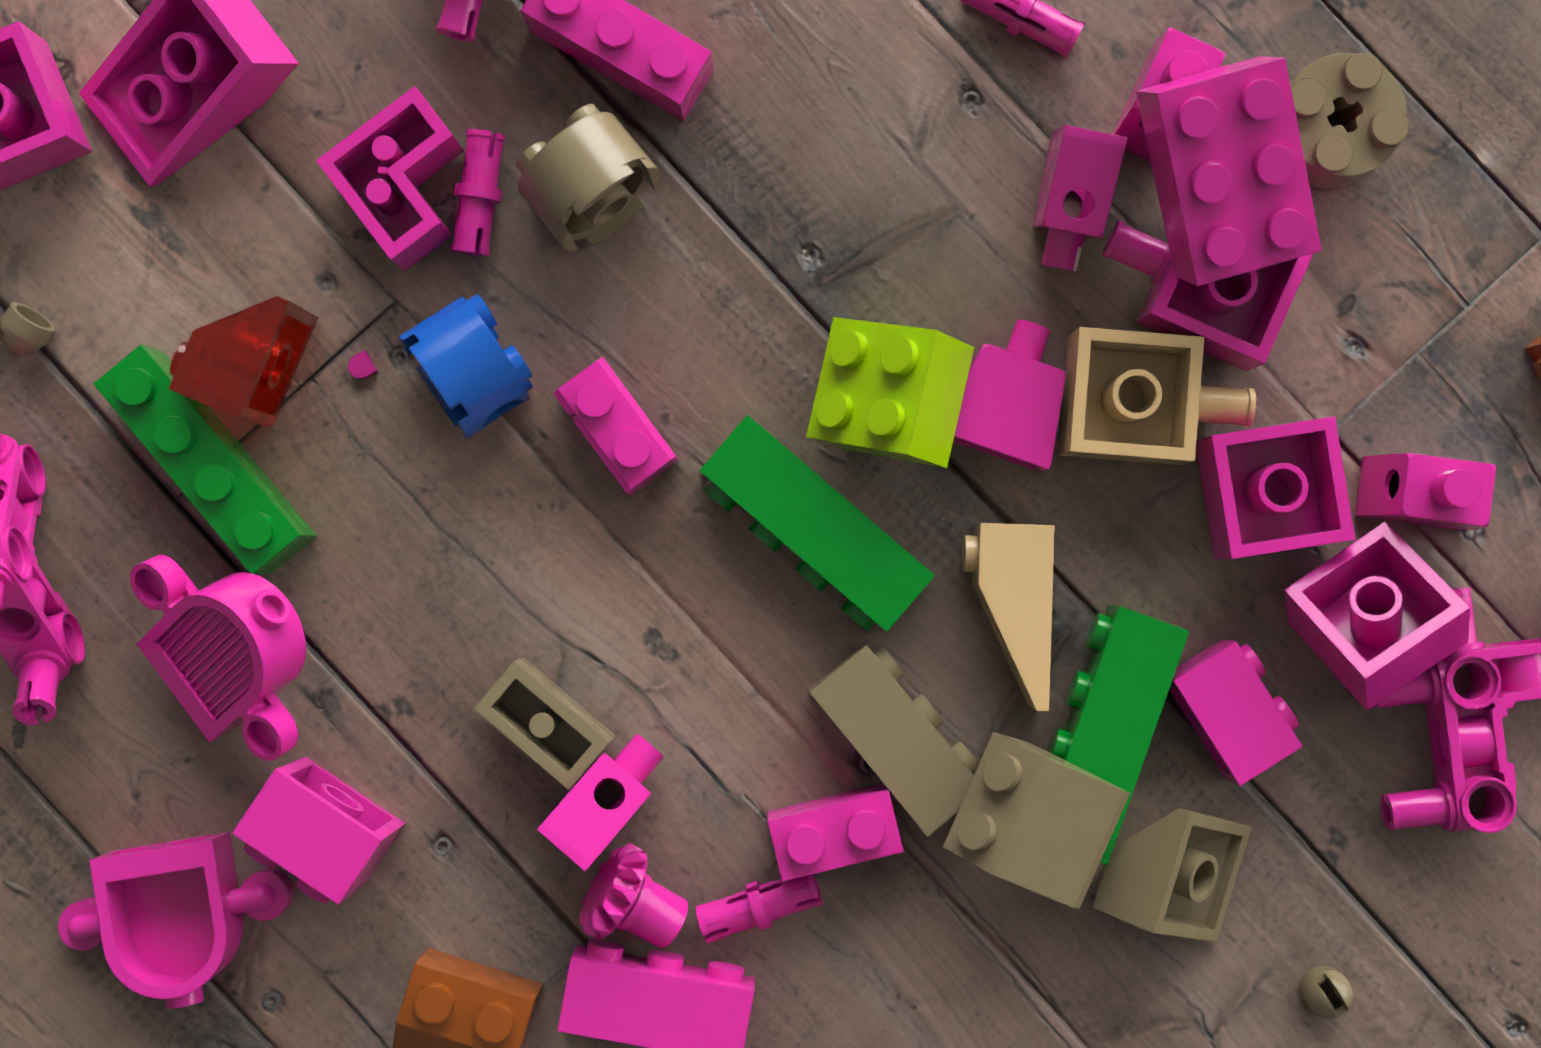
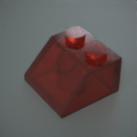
(244, 360)

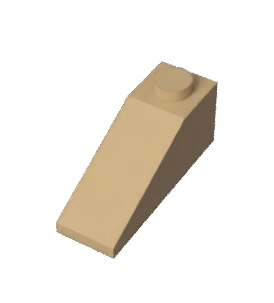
(1015, 588)

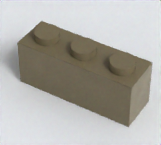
(897, 736)

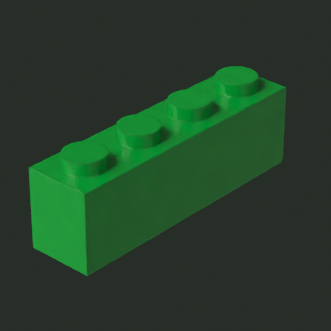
(205, 462)
(816, 524)
(1119, 698)

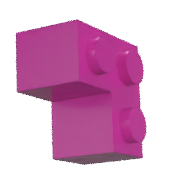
(380, 175)

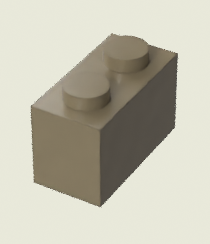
(544, 722)

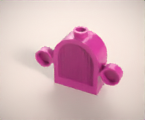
(224, 651)
(171, 914)

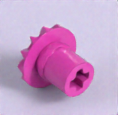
(631, 901)

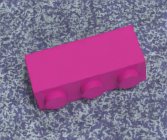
(626, 48)
(655, 999)

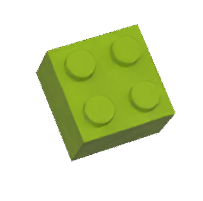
(890, 391)

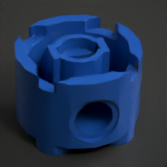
(466, 364)

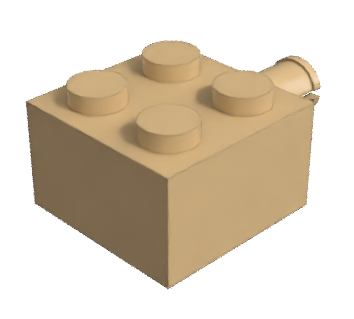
(1141, 397)

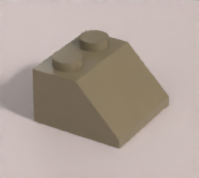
(1036, 820)

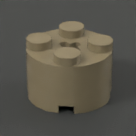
(1365, 104)
(586, 178)

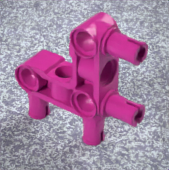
(36, 627)
(1467, 733)

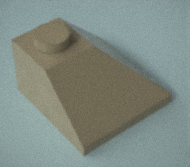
(1175, 875)

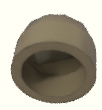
(25, 329)
(1315, 998)

